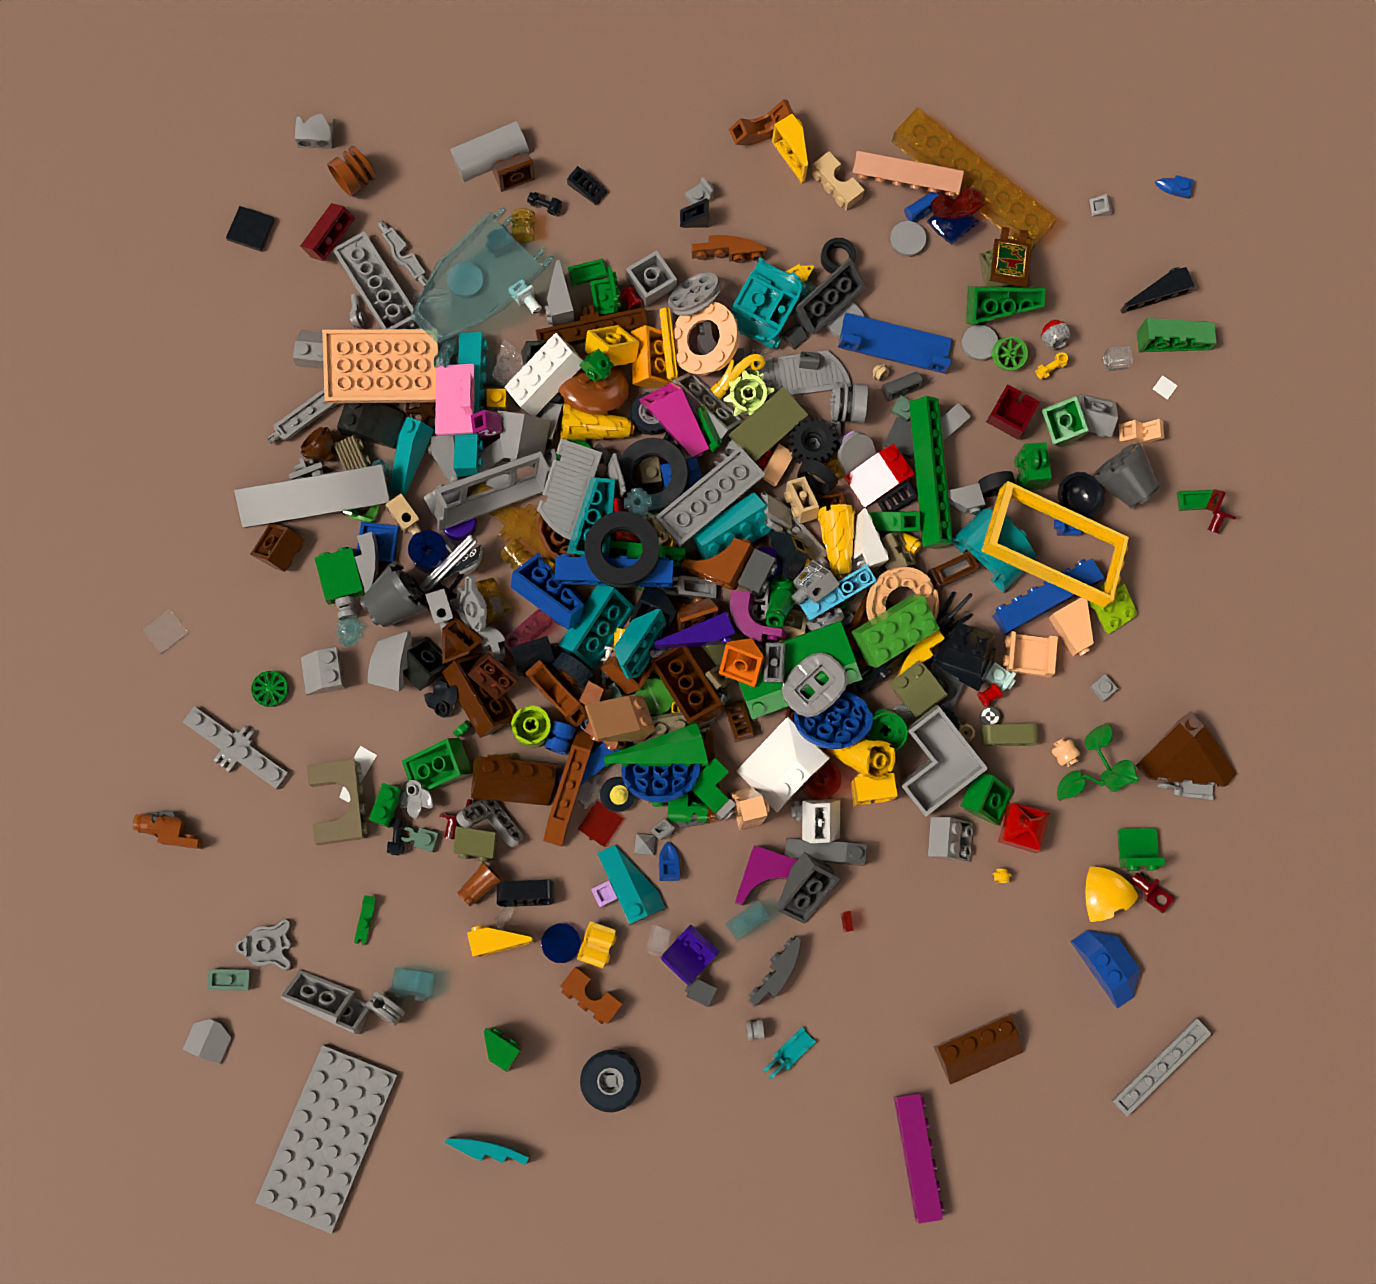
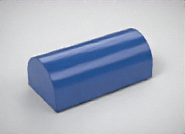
(920, 208)

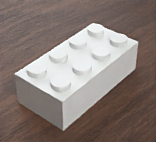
(544, 375)

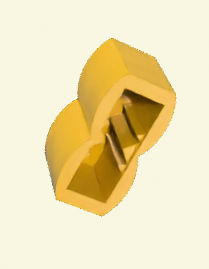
(597, 944)

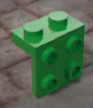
(606, 294)
(1139, 849)

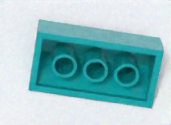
(600, 618)

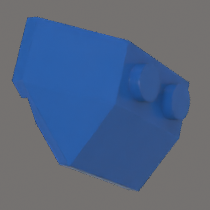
(1109, 964)

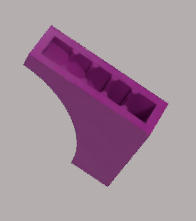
(761, 867)

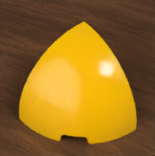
(1107, 893)

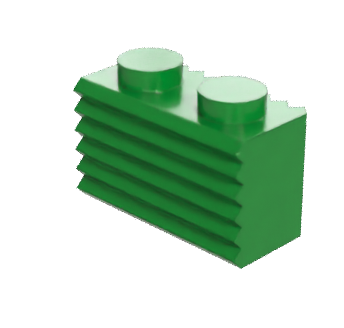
(385, 805)

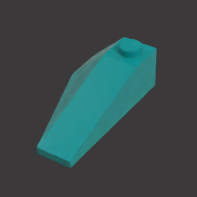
(409, 451)
(634, 892)

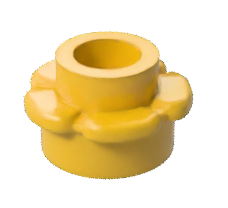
(1002, 876)

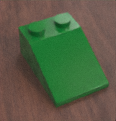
(438, 764)

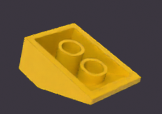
(790, 143)
(489, 941)

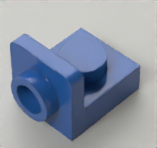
(1065, 530)

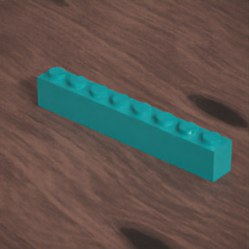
(469, 446)

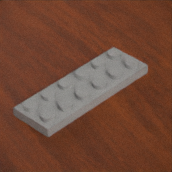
(710, 496)

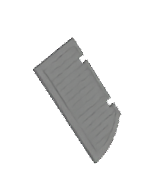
(804, 381)
(568, 486)

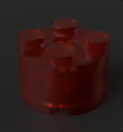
(831, 784)

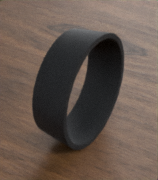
(821, 471)

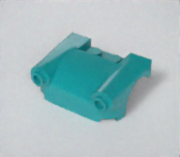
(767, 303)

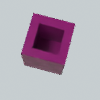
(486, 423)

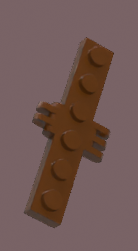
(578, 330)

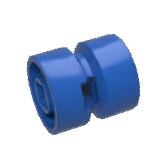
(560, 737)

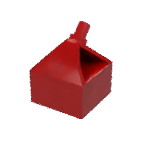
(1023, 827)

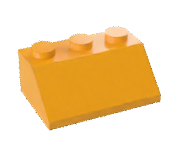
(650, 365)

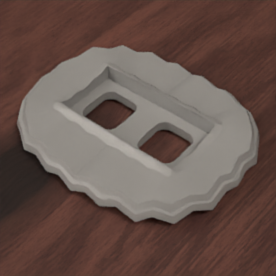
(824, 695)

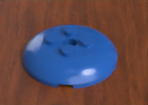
(839, 726)
(650, 786)

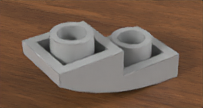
(953, 419)

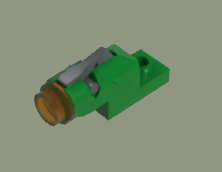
(687, 813)

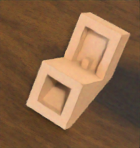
(1143, 432)

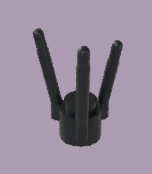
(946, 621)

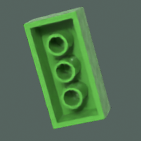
(895, 630)

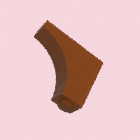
(725, 567)

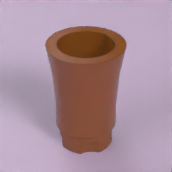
(479, 884)

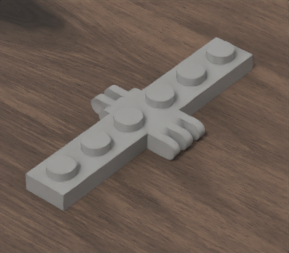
(235, 748)

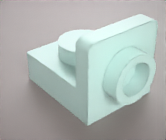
(1000, 677)

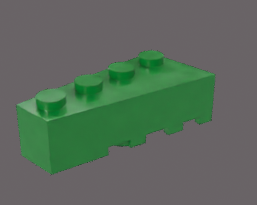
(992, 302)

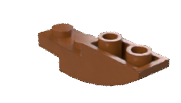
(735, 247)

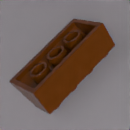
(687, 685)
(482, 710)
(512, 780)
(979, 1049)

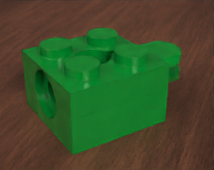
(1033, 466)

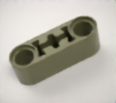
(1010, 735)

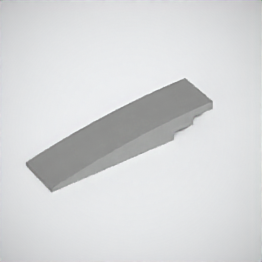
(375, 283)
(312, 495)

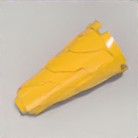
(584, 426)
(838, 537)
(868, 758)

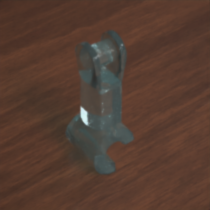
(449, 348)

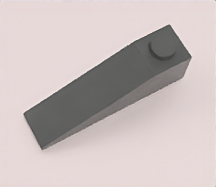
(828, 852)

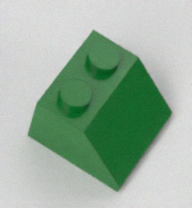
(1065, 421)
(987, 798)

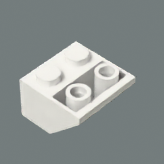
(821, 820)

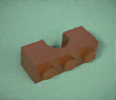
(575, 987)

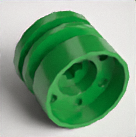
(897, 728)

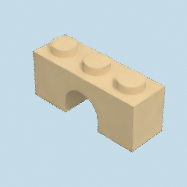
(845, 193)

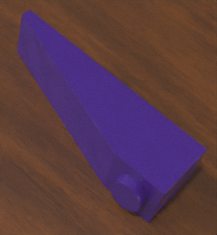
(708, 632)

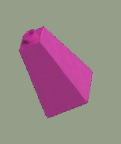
(674, 414)

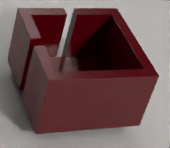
(1010, 415)

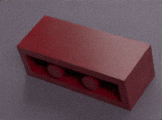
(327, 232)

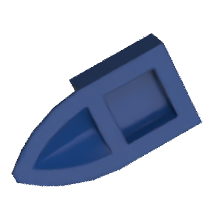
(1176, 186)
(668, 864)

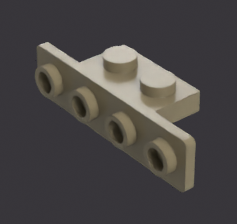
(671, 722)

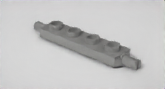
(300, 417)
(814, 548)

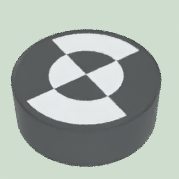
(989, 716)

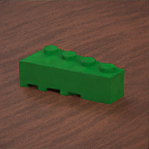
(1175, 335)

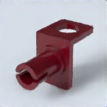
(1219, 516)
(452, 822)
(1151, 891)

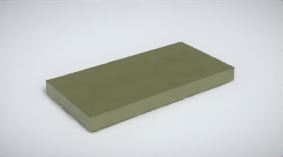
(768, 424)

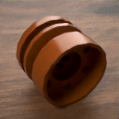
(353, 169)

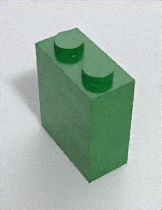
(339, 574)

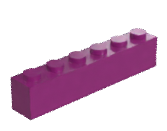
(918, 1158)

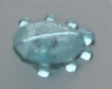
(348, 631)

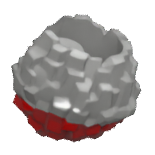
(1055, 334)

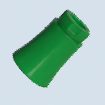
(779, 607)

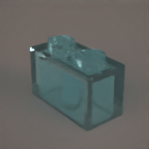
(747, 920)
(413, 983)

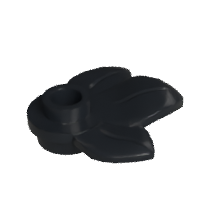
(442, 696)

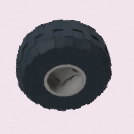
(610, 1081)

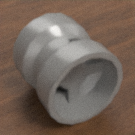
(346, 607)

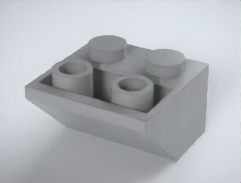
(950, 839)

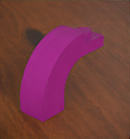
(741, 611)

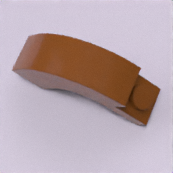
(759, 129)

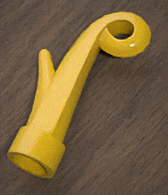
(733, 373)

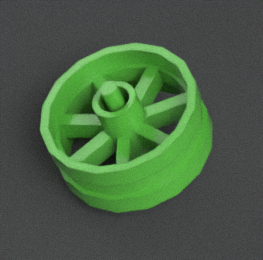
(1009, 353)

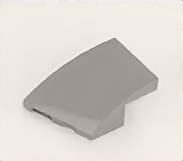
(389, 661)

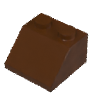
(513, 171)
(277, 547)

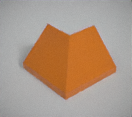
(742, 661)

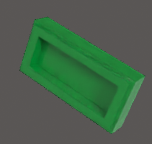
(587, 272)
(1194, 499)

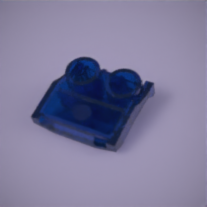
(952, 228)

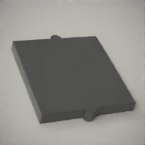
(901, 436)

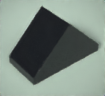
(695, 215)

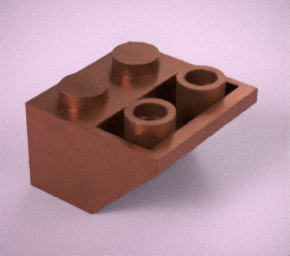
(492, 676)

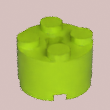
(529, 715)

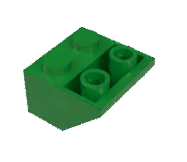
(501, 1051)

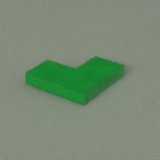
(706, 787)

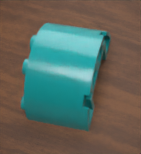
(972, 538)

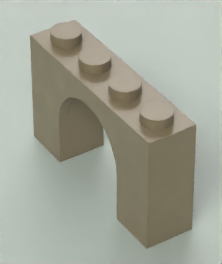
(351, 825)

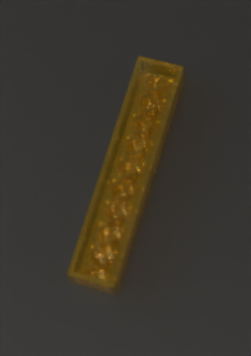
(1004, 201)

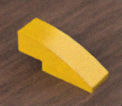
(921, 651)

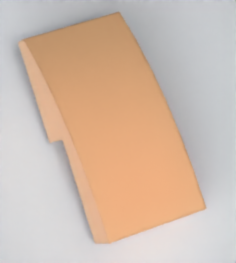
(777, 464)

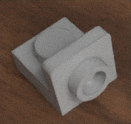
(700, 192)

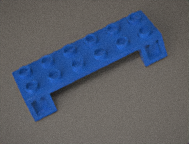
(895, 343)

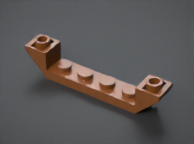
(568, 788)

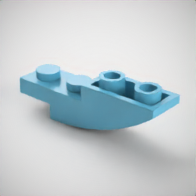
(848, 586)

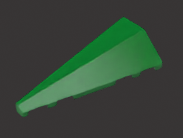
(676, 747)

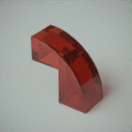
(965, 204)

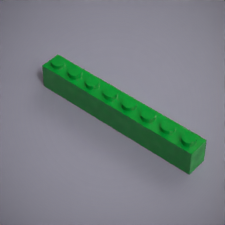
(930, 472)

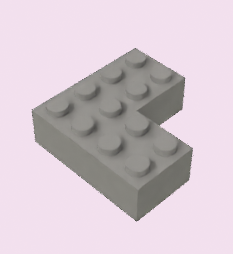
(950, 762)

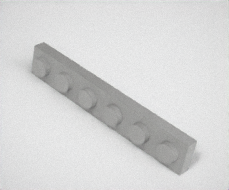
(1161, 1067)

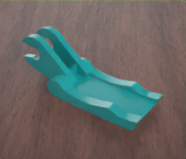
(791, 1051)

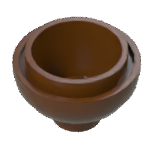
(319, 445)

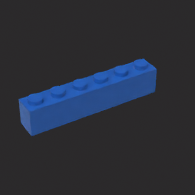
(577, 572)
(1044, 598)

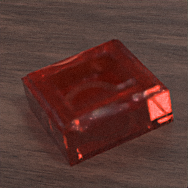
(847, 921)

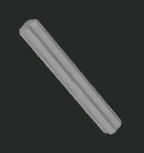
(448, 564)

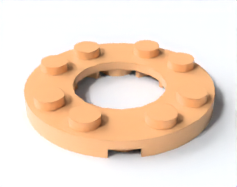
(722, 353)
(895, 578)

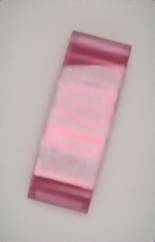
(528, 623)

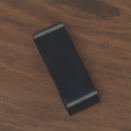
(525, 893)

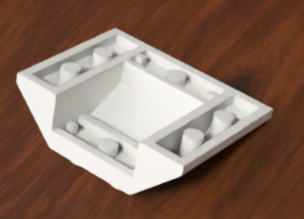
(782, 764)

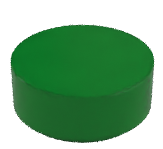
(460, 730)

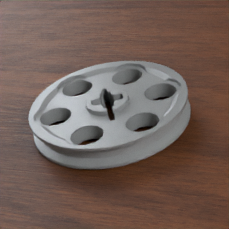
(692, 291)

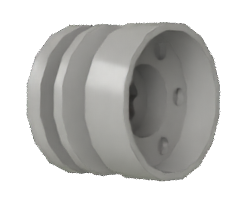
(849, 402)

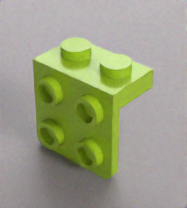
(1117, 612)

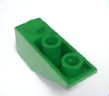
(896, 520)

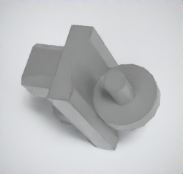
(306, 469)

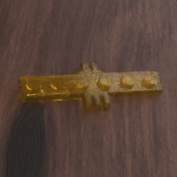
(518, 524)

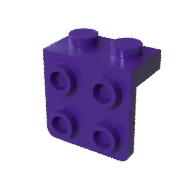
(689, 954)

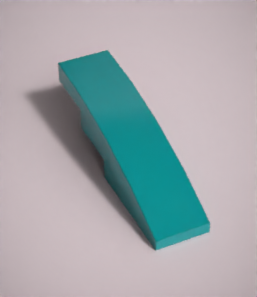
(478, 1149)

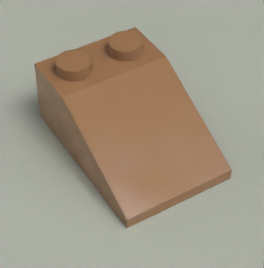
(620, 719)

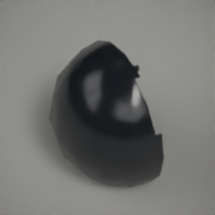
(1081, 494)

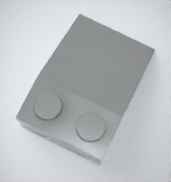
(559, 304)

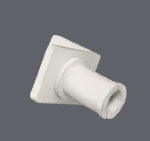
(527, 296)

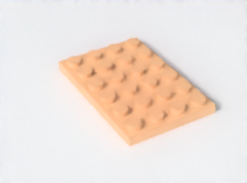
(379, 366)

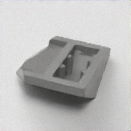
(208, 1040)

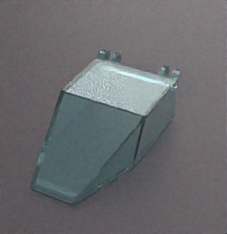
(476, 279)

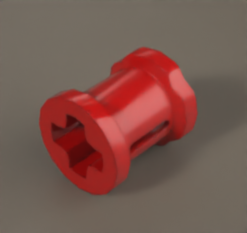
(631, 298)
(989, 695)

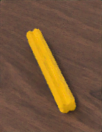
(668, 343)

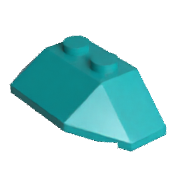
(637, 642)

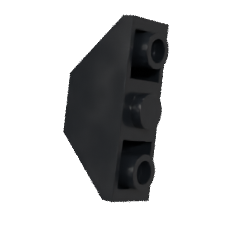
(790, 553)

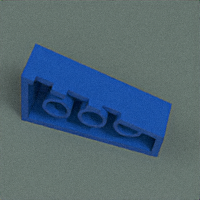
(537, 584)

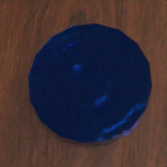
(561, 943)

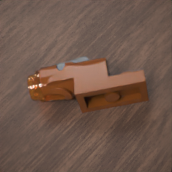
(167, 828)

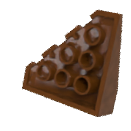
(1187, 754)

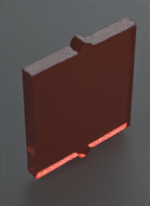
(600, 824)

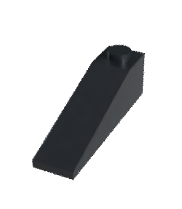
(1172, 285)

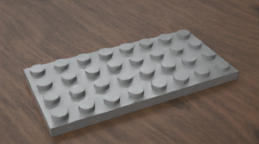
(326, 1139)

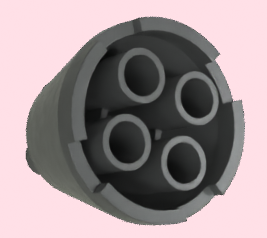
(1129, 475)
(394, 597)

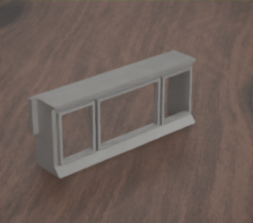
(492, 499)

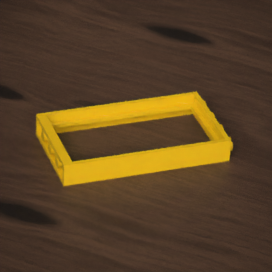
(1037, 502)

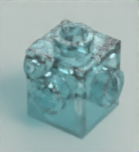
(641, 509)

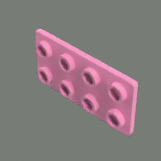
(454, 399)

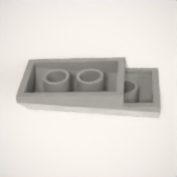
(327, 1001)

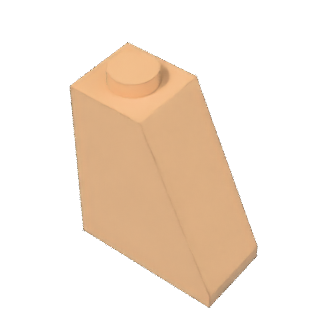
(1074, 626)

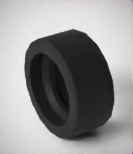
(836, 243)
(993, 482)

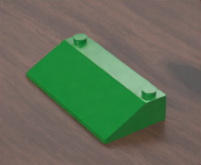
(829, 640)

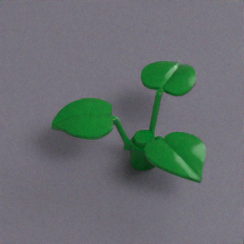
(1121, 774)

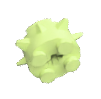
(748, 384)

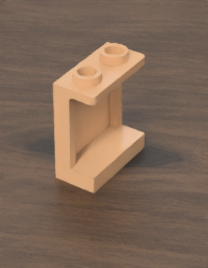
(1030, 654)

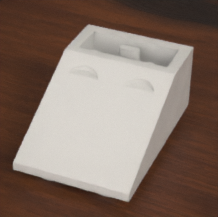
(867, 544)

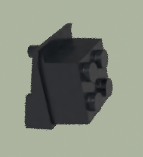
(967, 654)

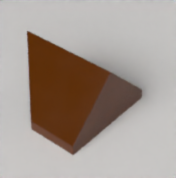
(458, 640)

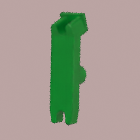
(708, 426)
(365, 919)

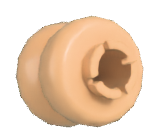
(1065, 752)

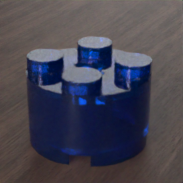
(421, 543)

